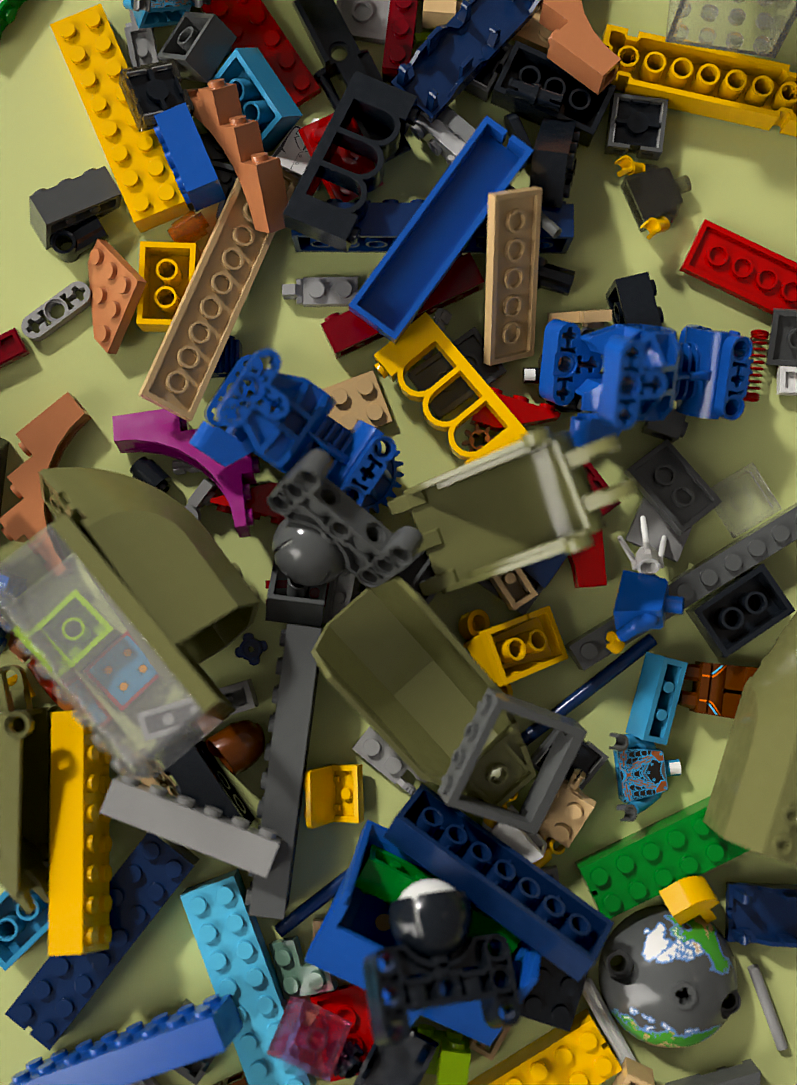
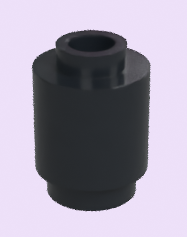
(151, 473)

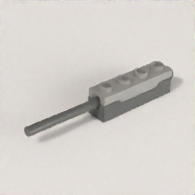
(448, 136)

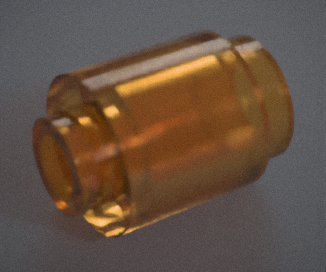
(189, 228)

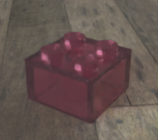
(309, 1038)

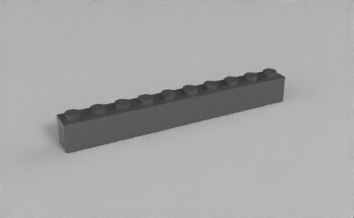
(700, 579)

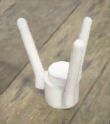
(647, 558)

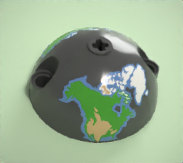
(665, 961)

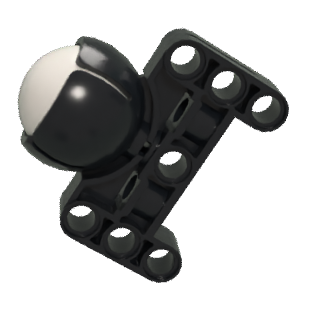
(433, 940)

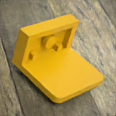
(333, 794)

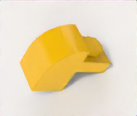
(689, 899)

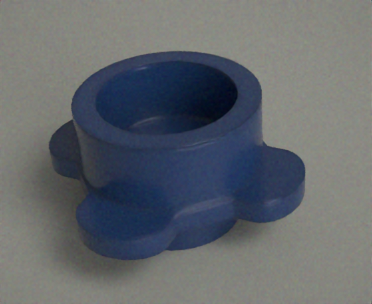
(243, 650)

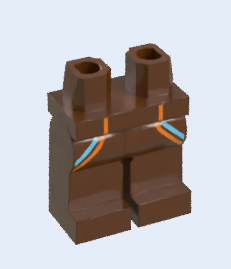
(709, 688)

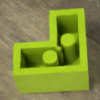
(451, 1057)

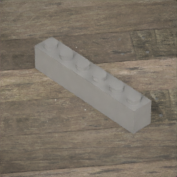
(191, 825)

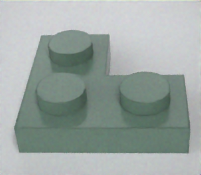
(296, 975)

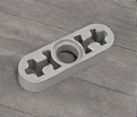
(45, 309)

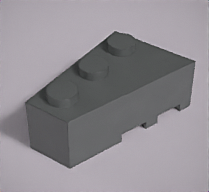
(73, 203)

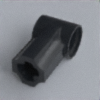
(81, 236)
(554, 277)

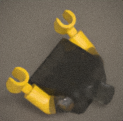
(652, 194)

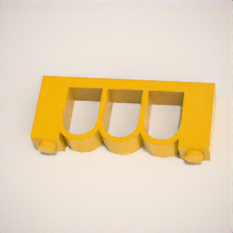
(414, 344)

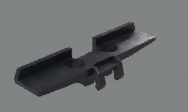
(328, 33)

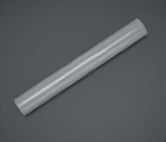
(767, 1007)

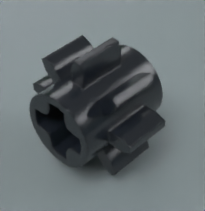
(349, 1061)

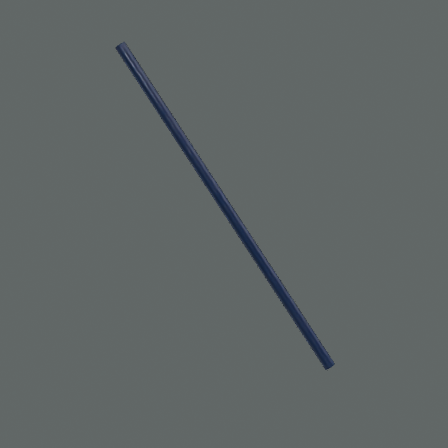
(528, 736)

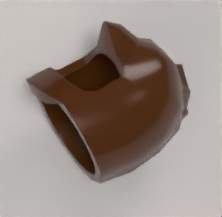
(237, 745)

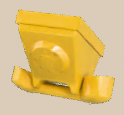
(513, 647)

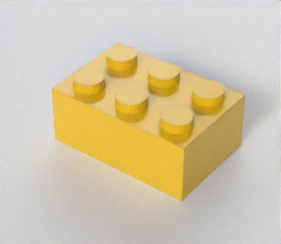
(167, 271)

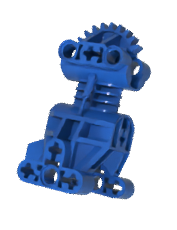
(643, 374)
(294, 430)

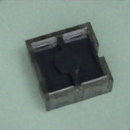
(152, 90)

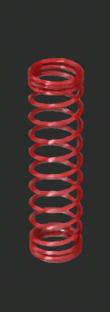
(757, 334)

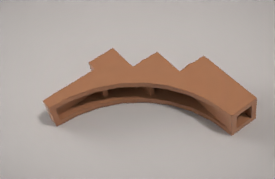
(576, 45)
(240, 138)
(46, 440)

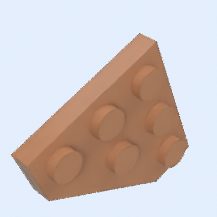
(114, 294)

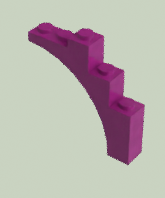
(170, 436)

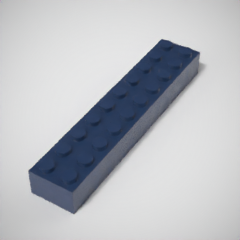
(388, 219)

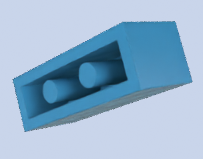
(656, 698)

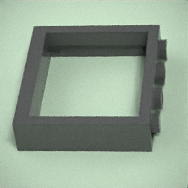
(547, 780)

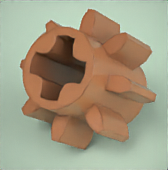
(476, 434)

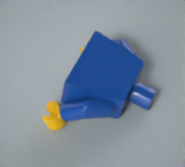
(641, 607)

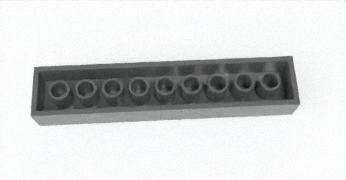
(287, 766)

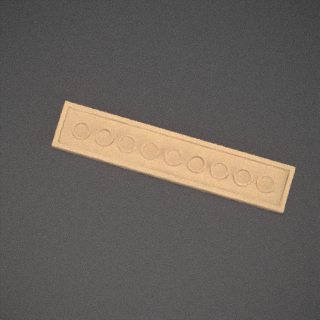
(209, 308)

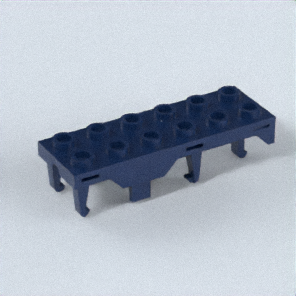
(461, 51)
(761, 914)

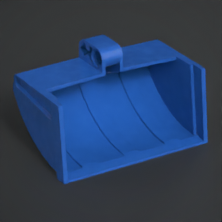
(351, 935)

